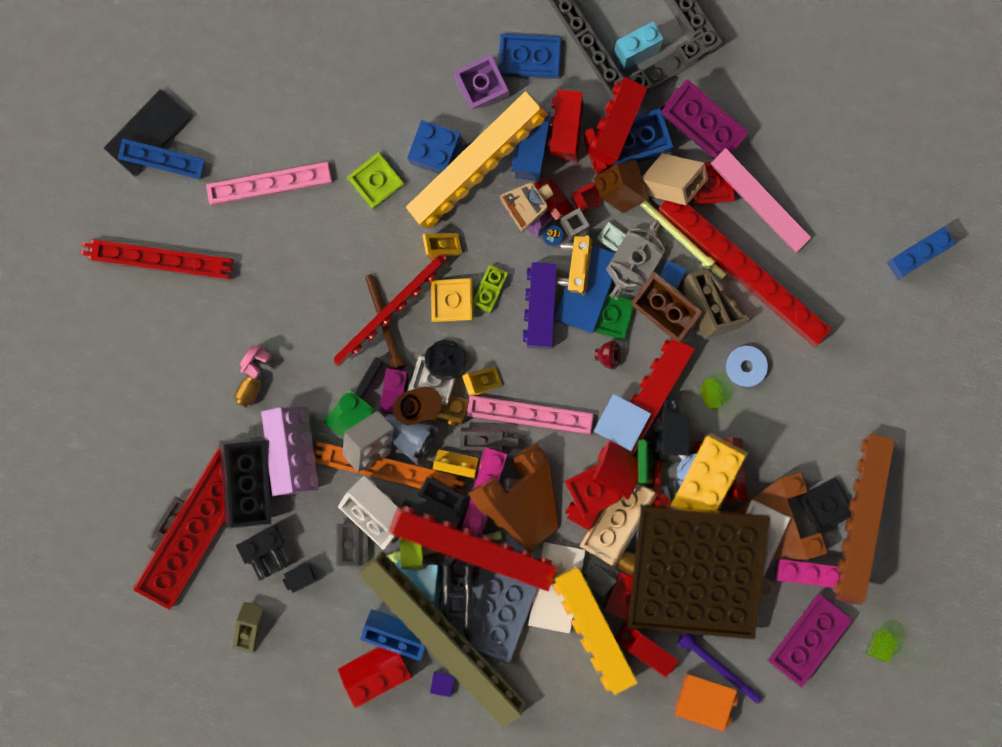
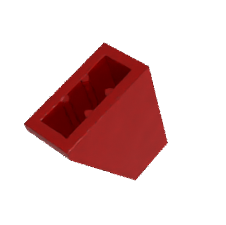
(646, 650)

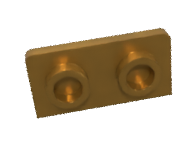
(454, 412)

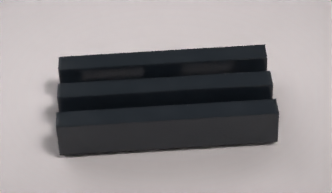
(368, 377)

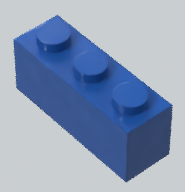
(921, 253)
(392, 635)

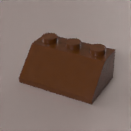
(667, 308)

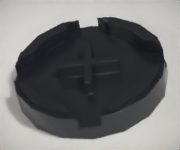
(445, 360)

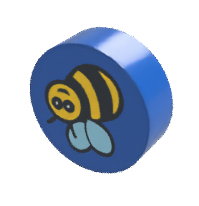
(552, 235)

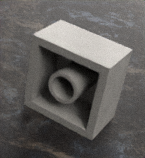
(368, 441)

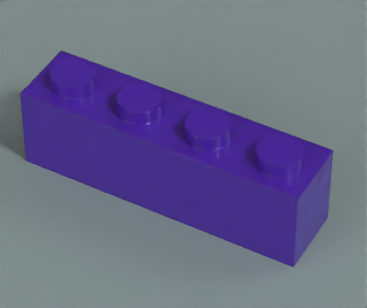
(541, 305)

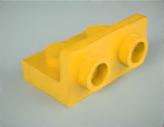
(456, 464)

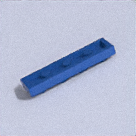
(161, 159)

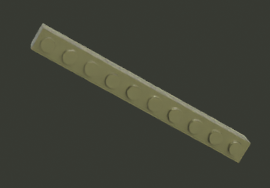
(442, 639)

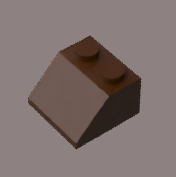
(622, 186)

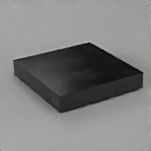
(825, 505)

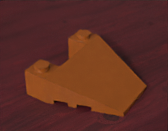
(776, 497)
(528, 506)

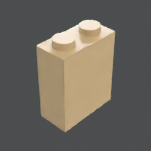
(674, 178)

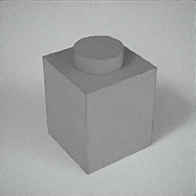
(574, 223)

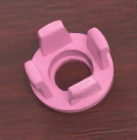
(249, 367)

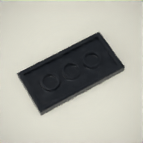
(151, 126)

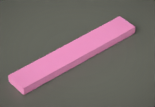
(269, 183)
(760, 200)
(530, 414)

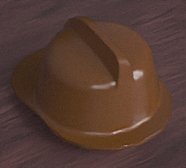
(417, 405)

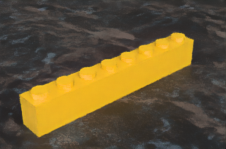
(477, 160)

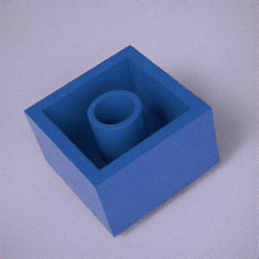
(434, 147)

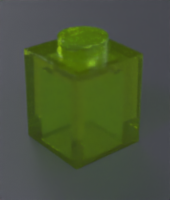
(881, 645)

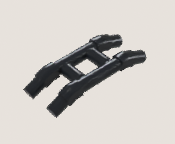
(466, 594)

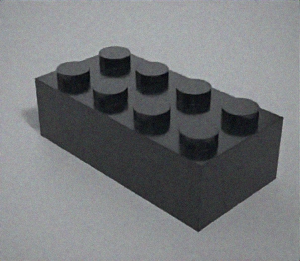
(245, 482)

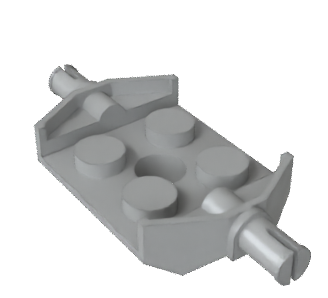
(631, 274)

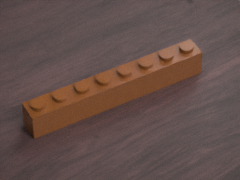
(864, 519)

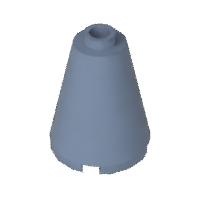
(413, 440)

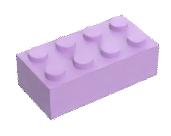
(290, 450)

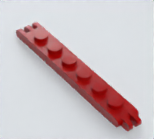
(157, 259)
(384, 317)

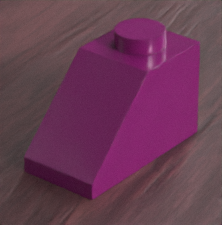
(394, 385)

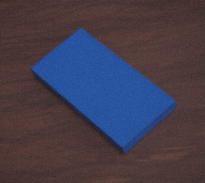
(585, 310)

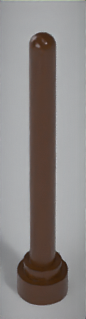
(396, 359)

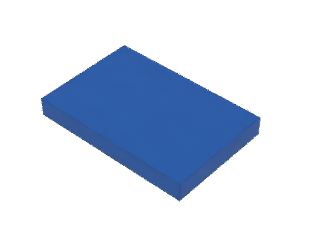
(529, 56)

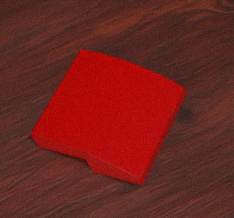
(617, 470)

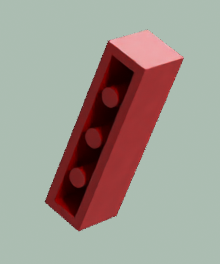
(617, 121)

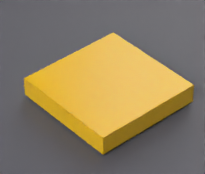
(452, 300)

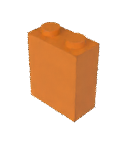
(705, 702)

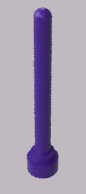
(687, 641)

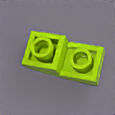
(489, 288)

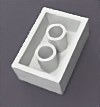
(370, 510)

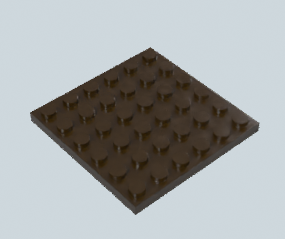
(698, 571)

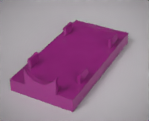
(703, 120)
(809, 640)

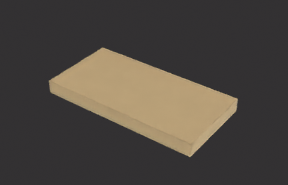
(616, 526)

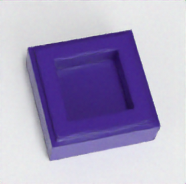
(442, 684)

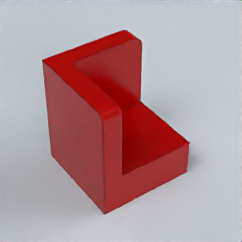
(586, 198)

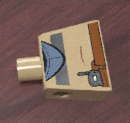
(526, 204)

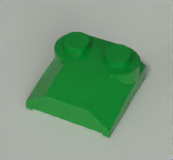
(348, 413)

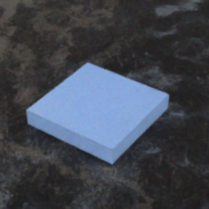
(622, 422)

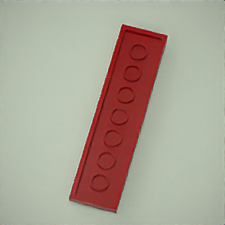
(185, 539)

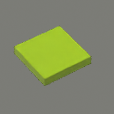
(375, 180)

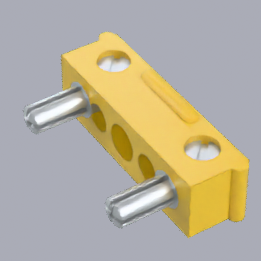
(580, 264)

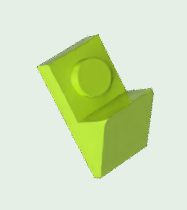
(411, 555)

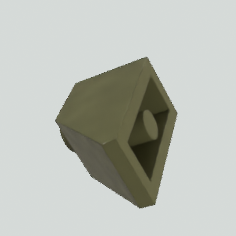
(248, 627)

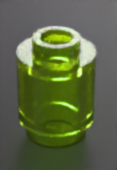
(712, 393)

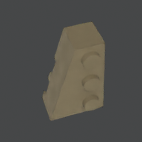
(719, 311)

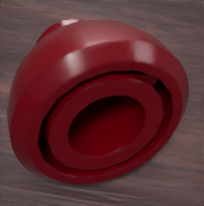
(608, 355)

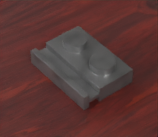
(351, 545)

